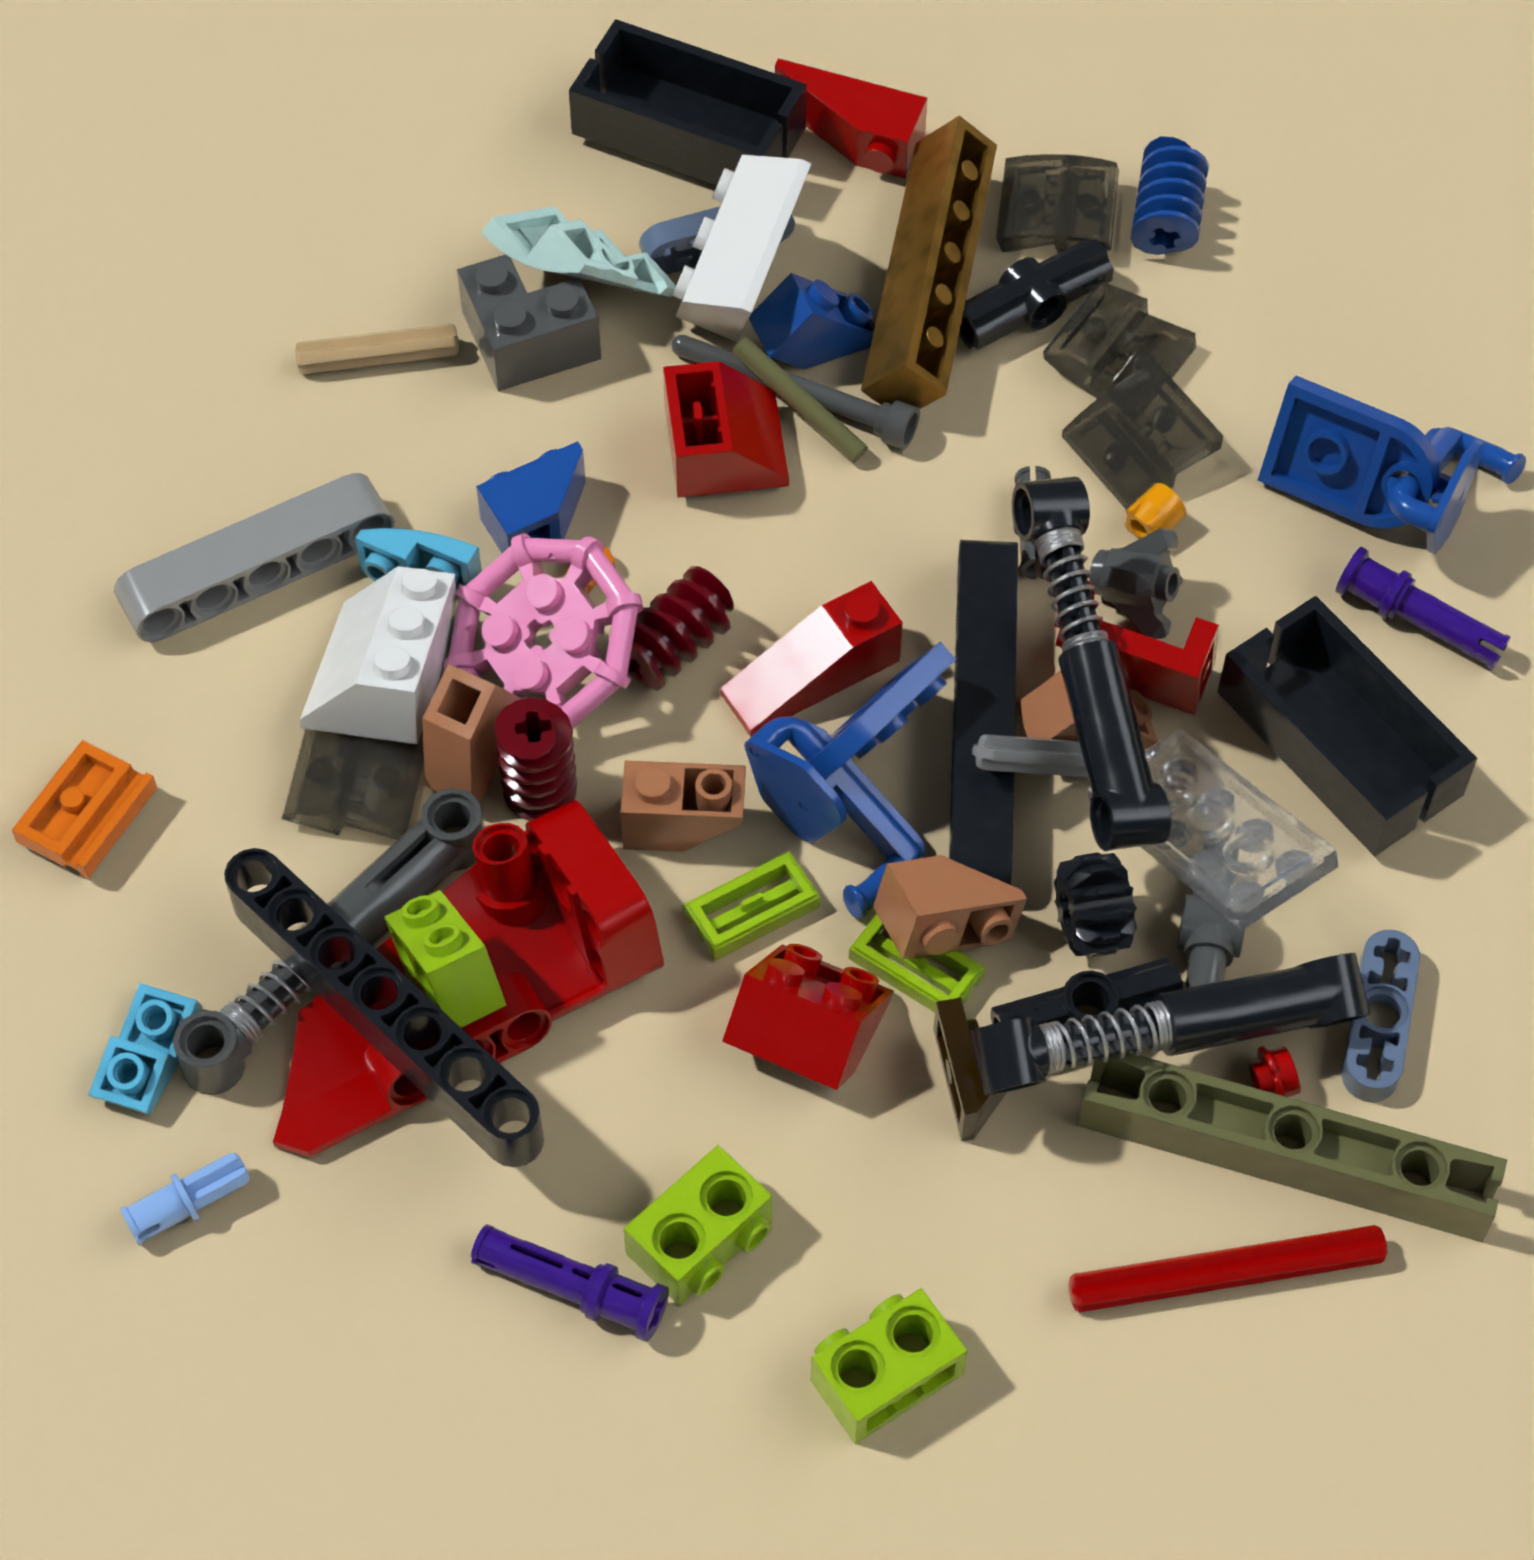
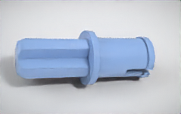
(184, 1197)

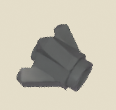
(1140, 580)

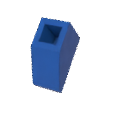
(812, 323)
(533, 497)

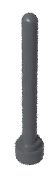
(893, 422)

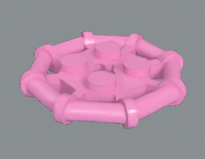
(543, 602)

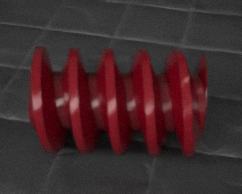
(677, 621)
(535, 757)

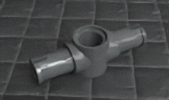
(1207, 941)

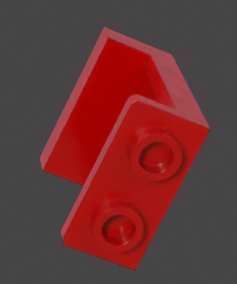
(1164, 670)

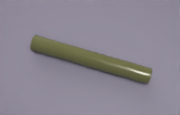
(800, 399)

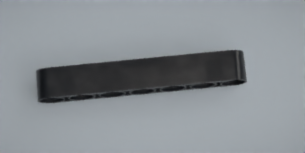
(983, 705)
(389, 1030)

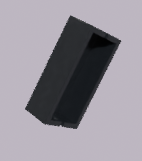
(683, 104)
(1346, 725)

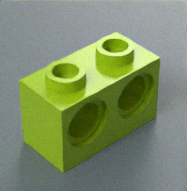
(445, 958)
(686, 1217)
(899, 1376)

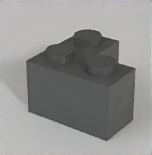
(525, 332)

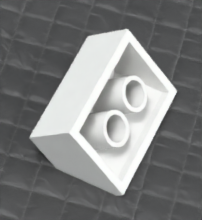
(739, 242)
(385, 657)

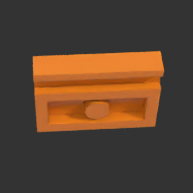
(84, 809)

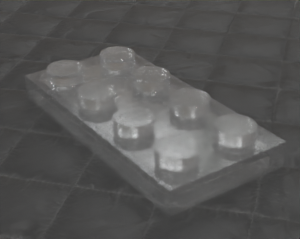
(1230, 836)

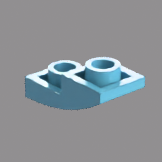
(387, 548)
(143, 1057)

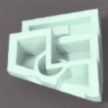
(571, 248)

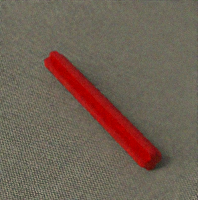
(1227, 1268)

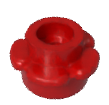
(1275, 1072)

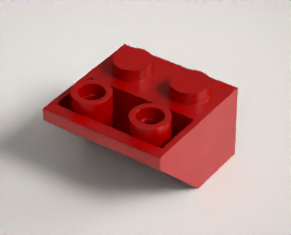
(722, 430)
(807, 1014)

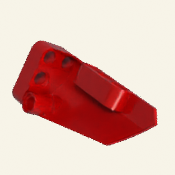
(559, 932)

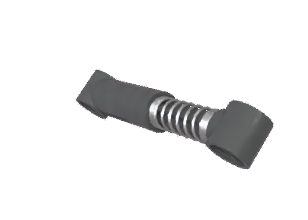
(401, 873)

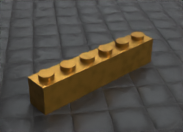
(930, 266)

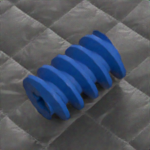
(1169, 197)

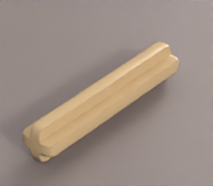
(377, 349)

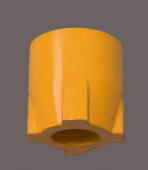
(1155, 510)

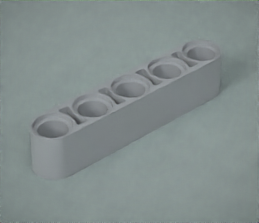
(250, 557)

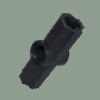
(1034, 293)
(1105, 992)

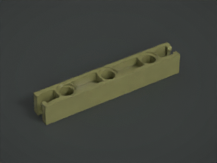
(1340, 1153)

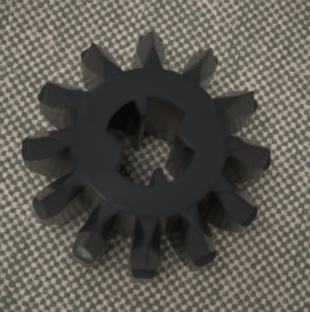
(1095, 904)

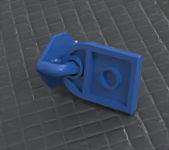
(1375, 462)
(826, 786)

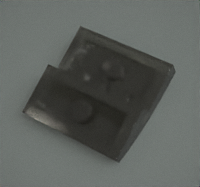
(1057, 201)
(1113, 339)
(1141, 434)
(354, 783)

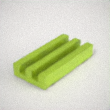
(761, 924)
(907, 982)

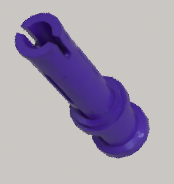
(1396, 595)
(596, 1290)

